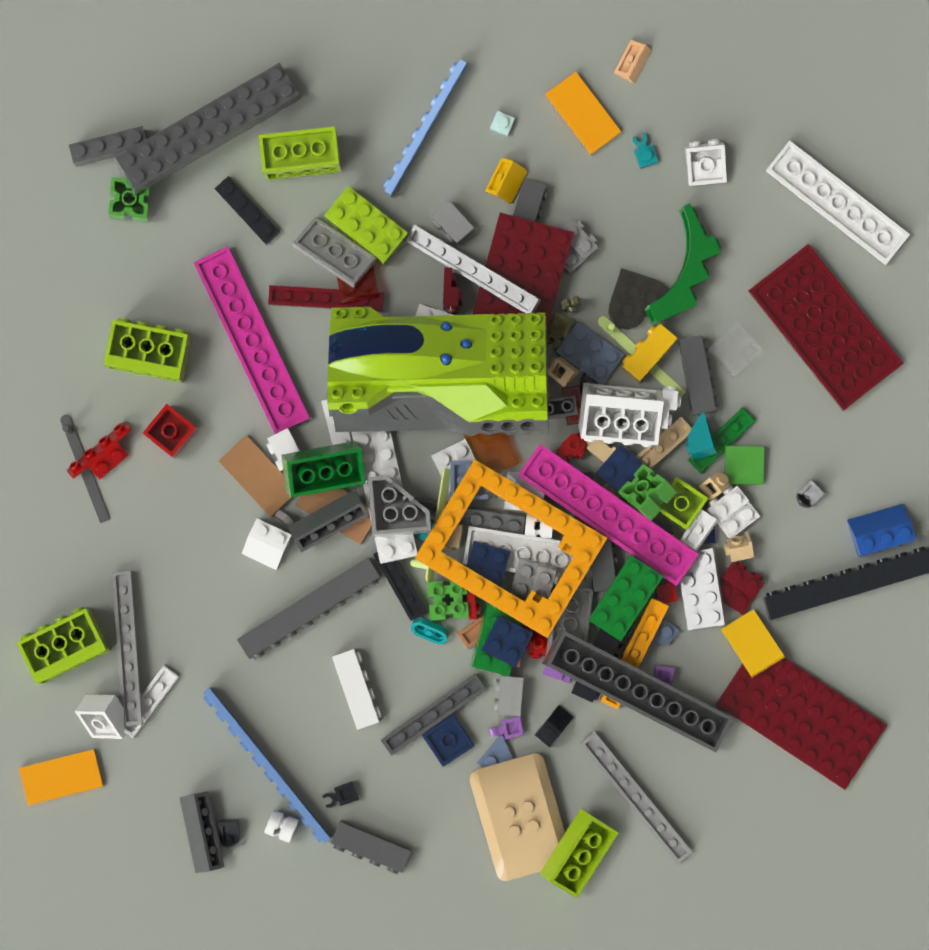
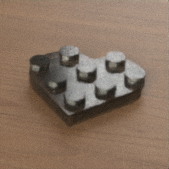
(631, 297)

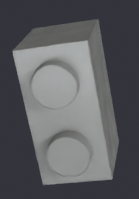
(452, 223)
(510, 695)

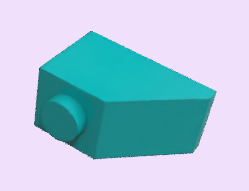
(700, 439)

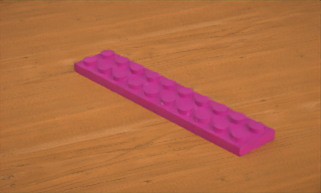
(251, 340)
(608, 514)

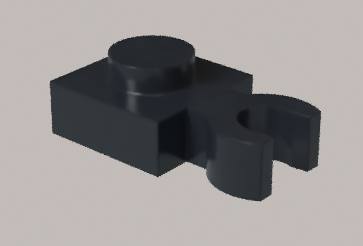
(344, 794)

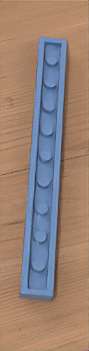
(271, 772)

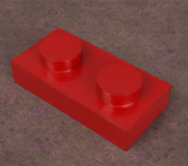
(473, 608)

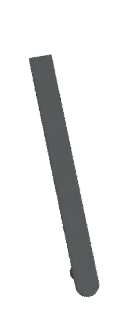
(68, 428)

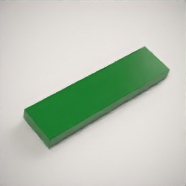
(725, 436)

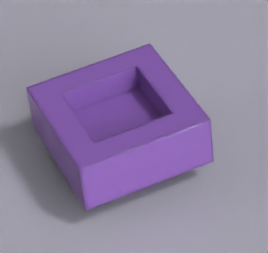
(664, 673)

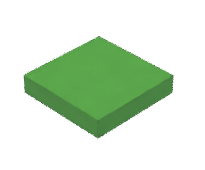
(744, 464)

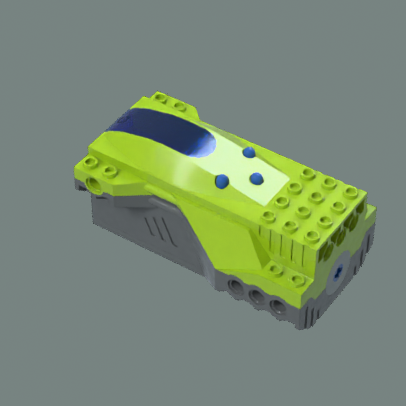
(438, 372)

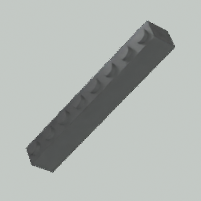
(308, 608)

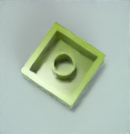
(683, 505)

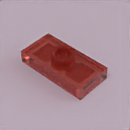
(573, 391)

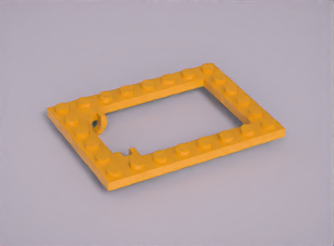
(536, 611)

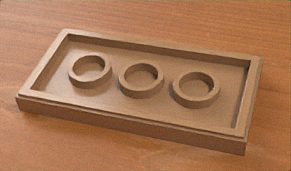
(256, 475)
(313, 502)

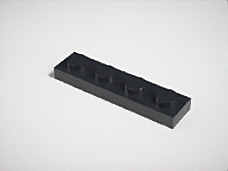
(247, 210)
(403, 588)

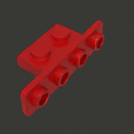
(104, 455)

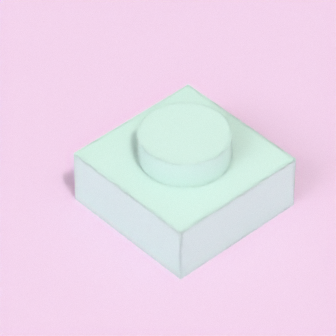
(502, 123)

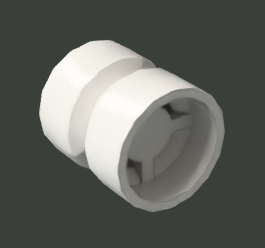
(530, 529)
(281, 826)

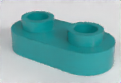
(429, 630)

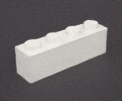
(356, 689)

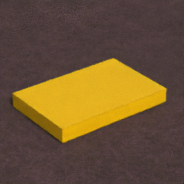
(752, 643)

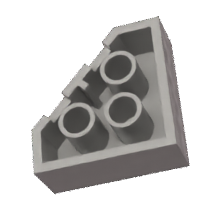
(395, 510)

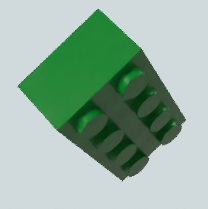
(323, 469)
(625, 598)
(481, 659)

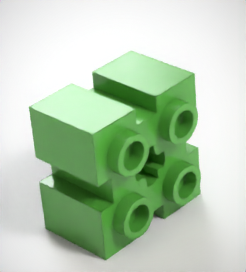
(119, 208)
(647, 492)
(441, 609)

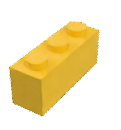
(648, 352)

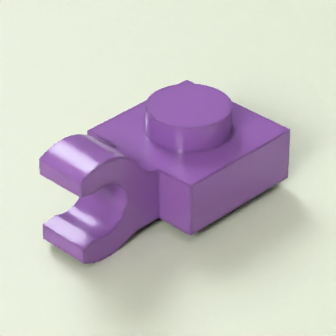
(510, 728)

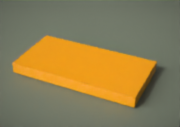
(583, 113)
(61, 777)

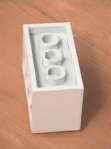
(620, 414)

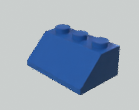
(881, 530)

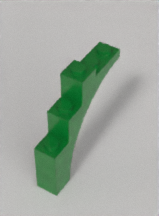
(693, 272)

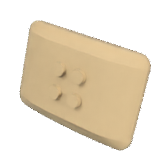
(518, 814)

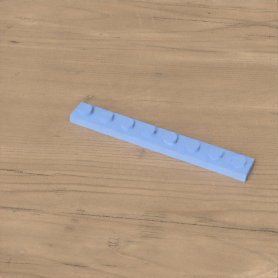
(420, 134)

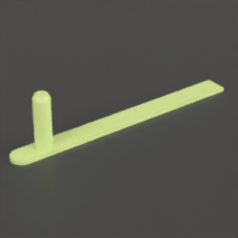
(629, 346)
(440, 507)

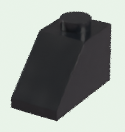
(553, 726)

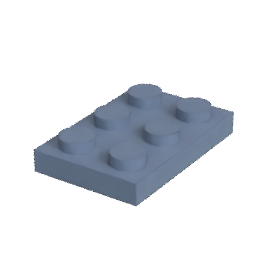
(589, 353)

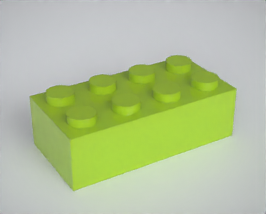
(366, 225)
(578, 853)

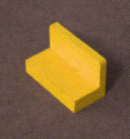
(506, 180)

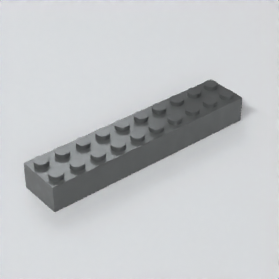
(207, 128)
(637, 690)

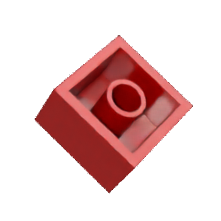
(170, 431)

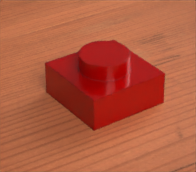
(666, 593)

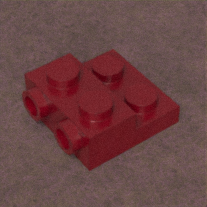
(451, 296)
(739, 587)

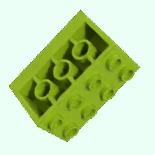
(299, 153)
(155, 361)
(60, 658)

